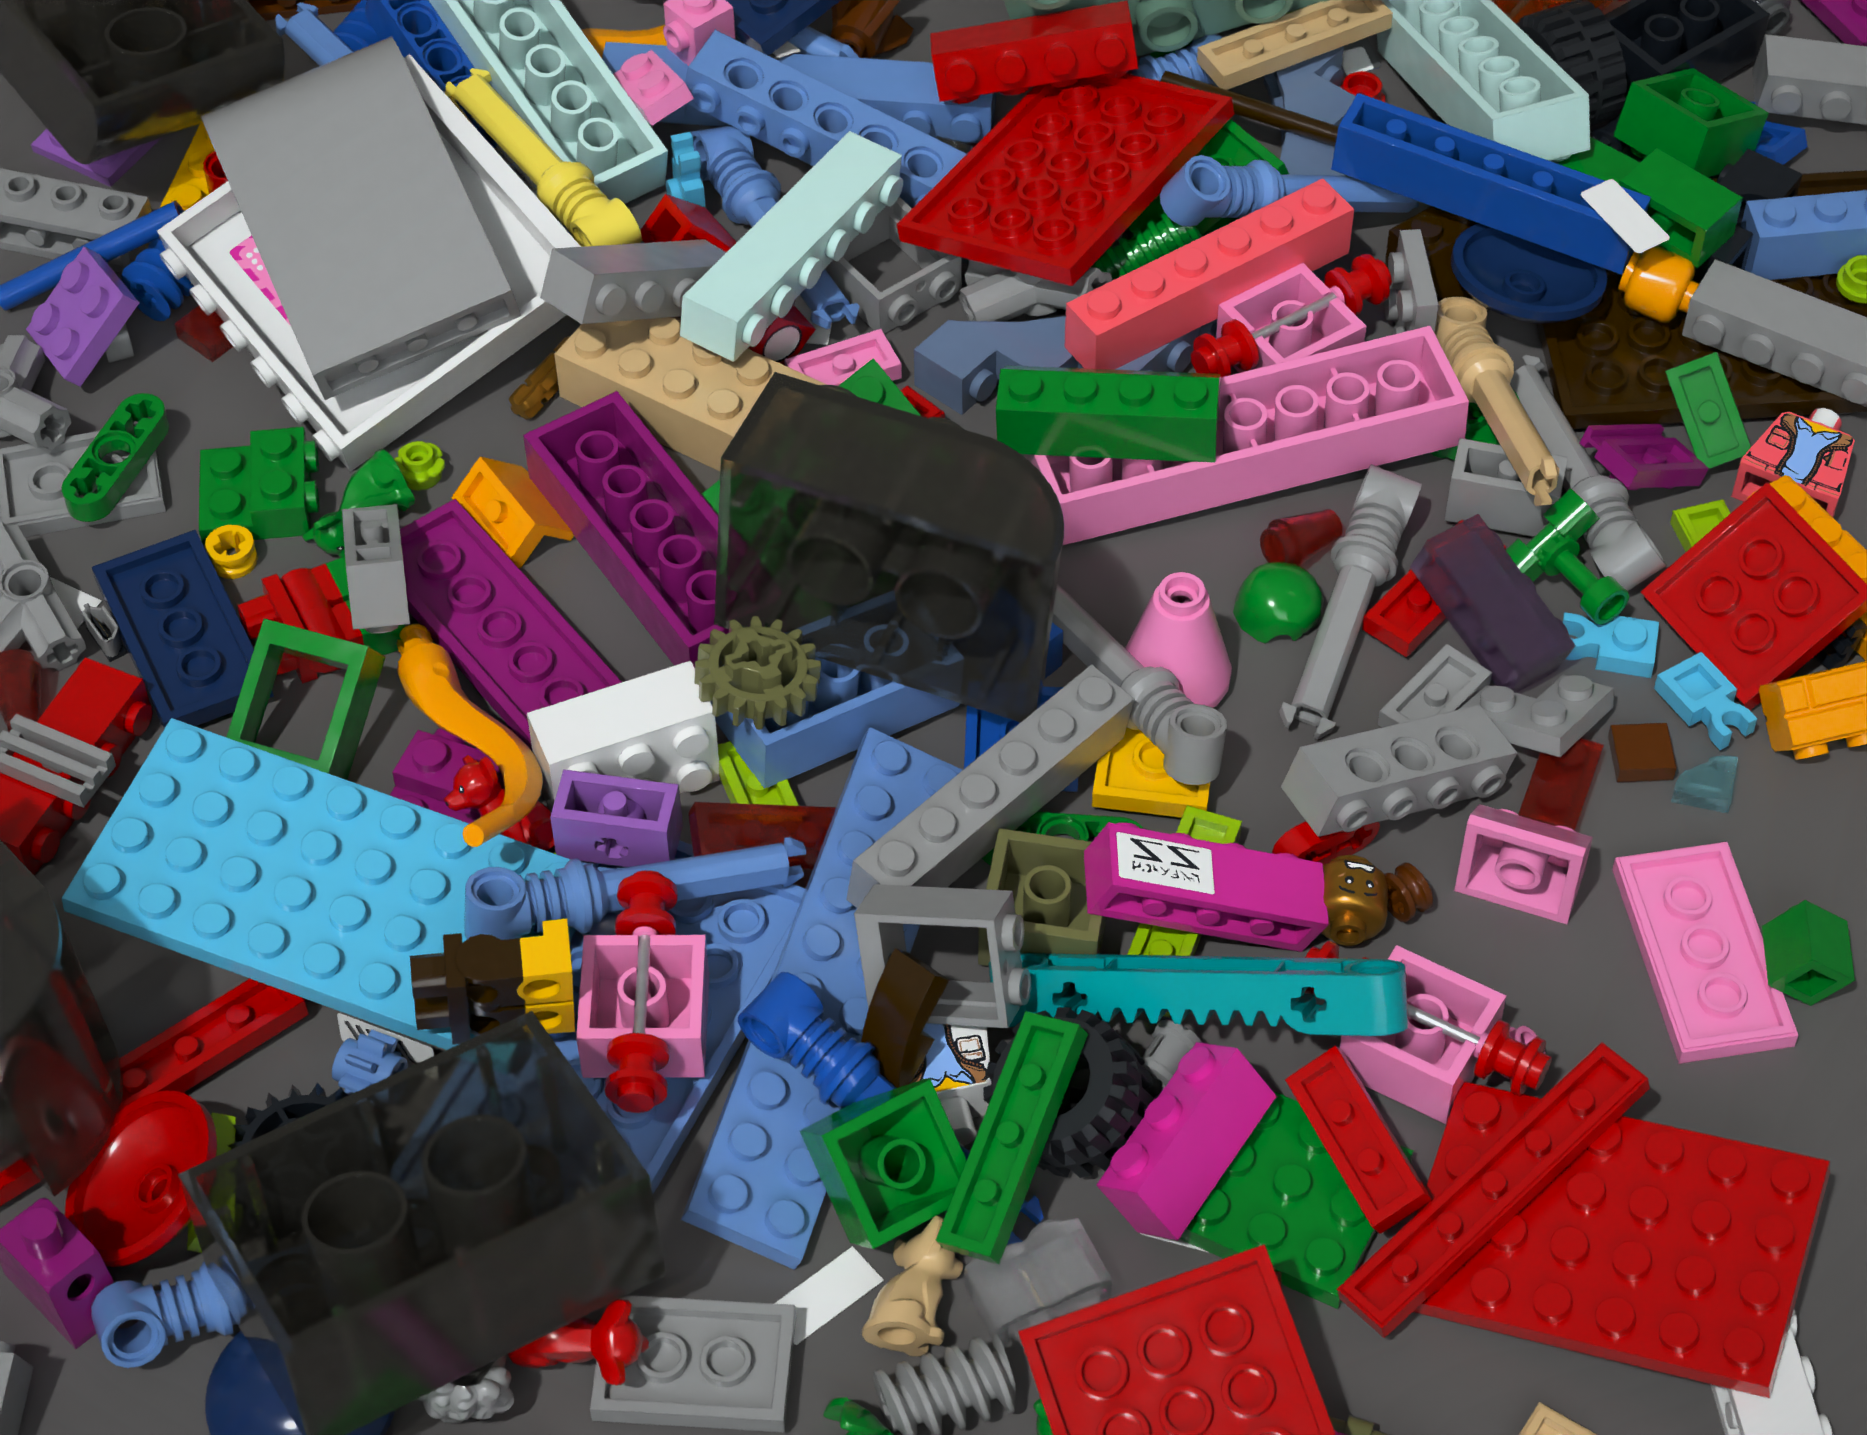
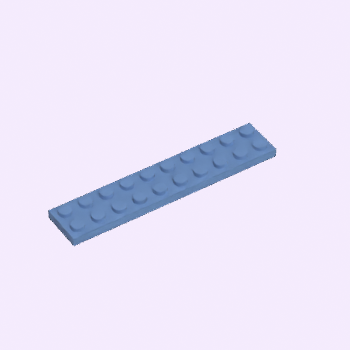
(757, 1171)

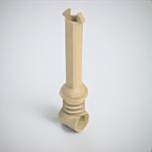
(1486, 377)

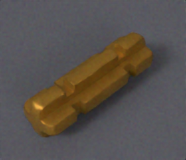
(540, 387)

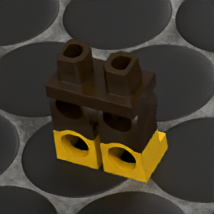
(495, 981)

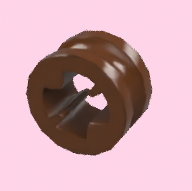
(1407, 892)

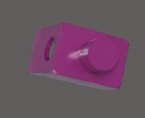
(43, 1257)

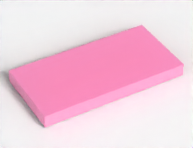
(1703, 952)

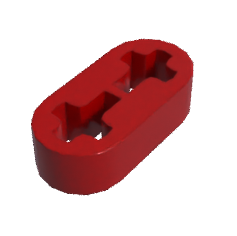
(1308, 846)

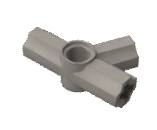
(1004, 294)
(21, 410)
(32, 607)

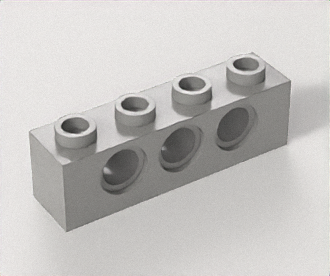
(1398, 770)

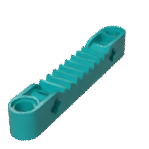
(1360, 994)

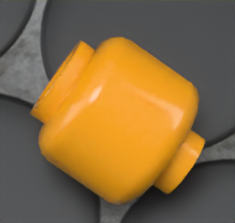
(1658, 283)

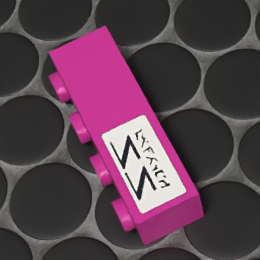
(1205, 887)

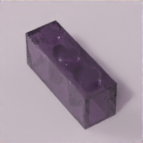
(1492, 604)

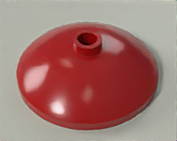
(132, 1192)

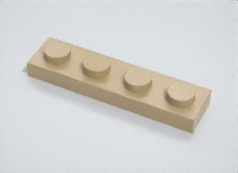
(1291, 40)

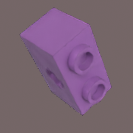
(616, 819)

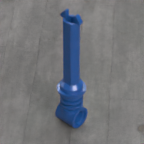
(789, 1021)

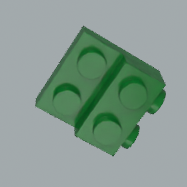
(260, 485)

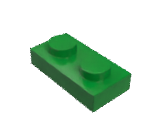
(1709, 410)

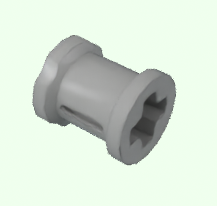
(1165, 1052)

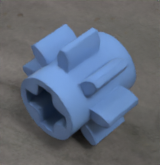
(366, 1061)

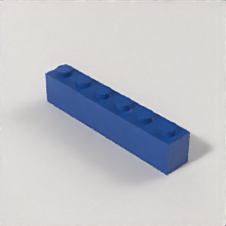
(1478, 180)

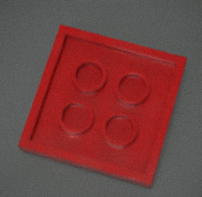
(1759, 594)

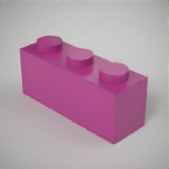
(1186, 1140)

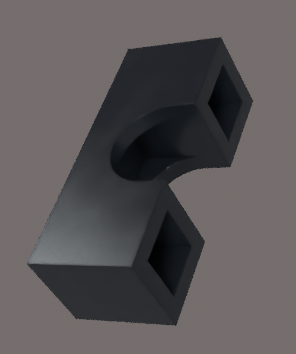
(1753, 179)

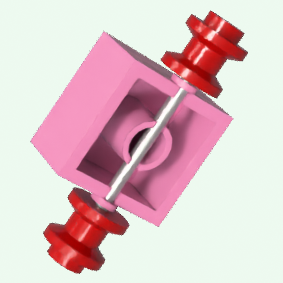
(1292, 317)
(643, 998)
(1449, 1040)

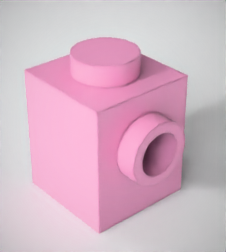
(693, 22)

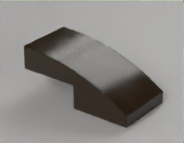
(899, 1014)

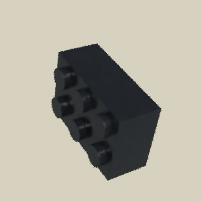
(1688, 34)

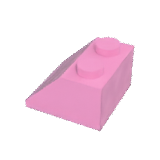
(1522, 863)

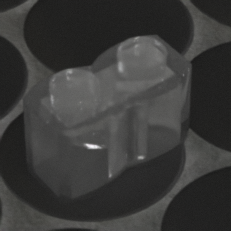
(1038, 1280)

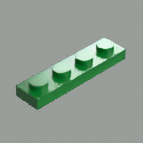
(1011, 1137)

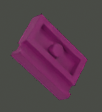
(1643, 457)

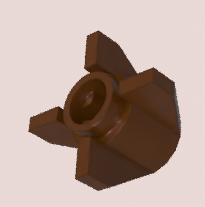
(869, 26)

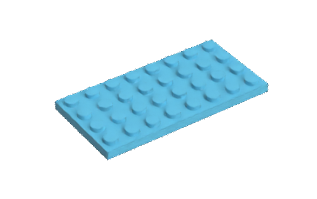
(287, 875)

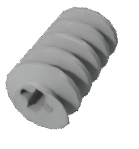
(947, 1388)

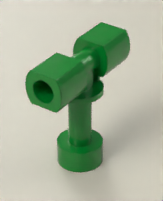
(1556, 552)

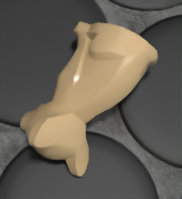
(908, 1303)

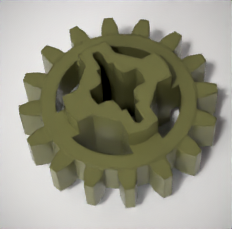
(757, 672)

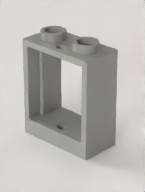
(908, 298)
(963, 1003)

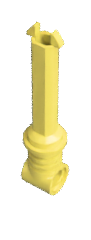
(562, 186)

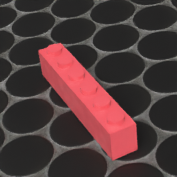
(1189, 283)

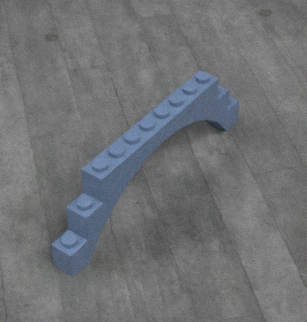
(965, 357)

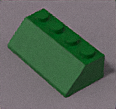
(1108, 413)

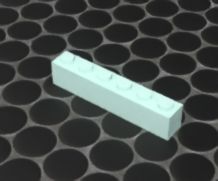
(790, 246)

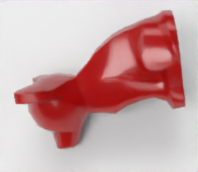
(479, 788)
(612, 1342)

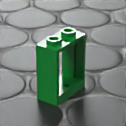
(352, 705)

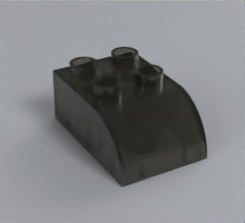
(133, 68)
(891, 544)

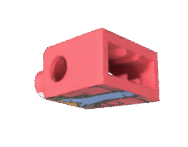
(1804, 449)

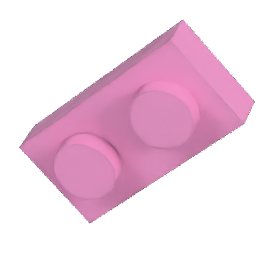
(653, 86)
(842, 359)

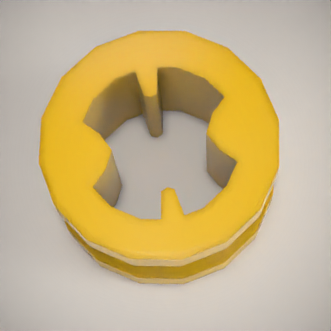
(231, 537)

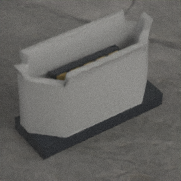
(104, 631)

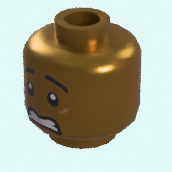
(1354, 899)

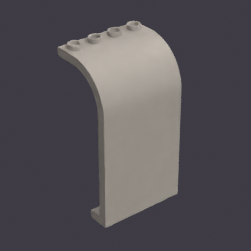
(360, 217)

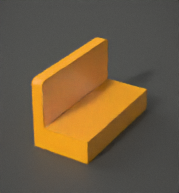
(509, 508)

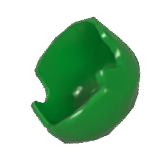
(1278, 601)

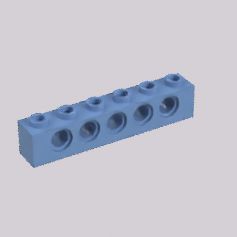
(805, 114)

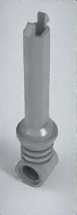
(1617, 539)
(1362, 561)
(1183, 731)

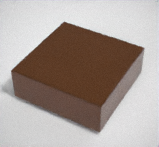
(1642, 752)

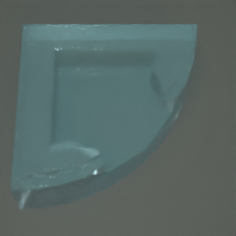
(1707, 784)

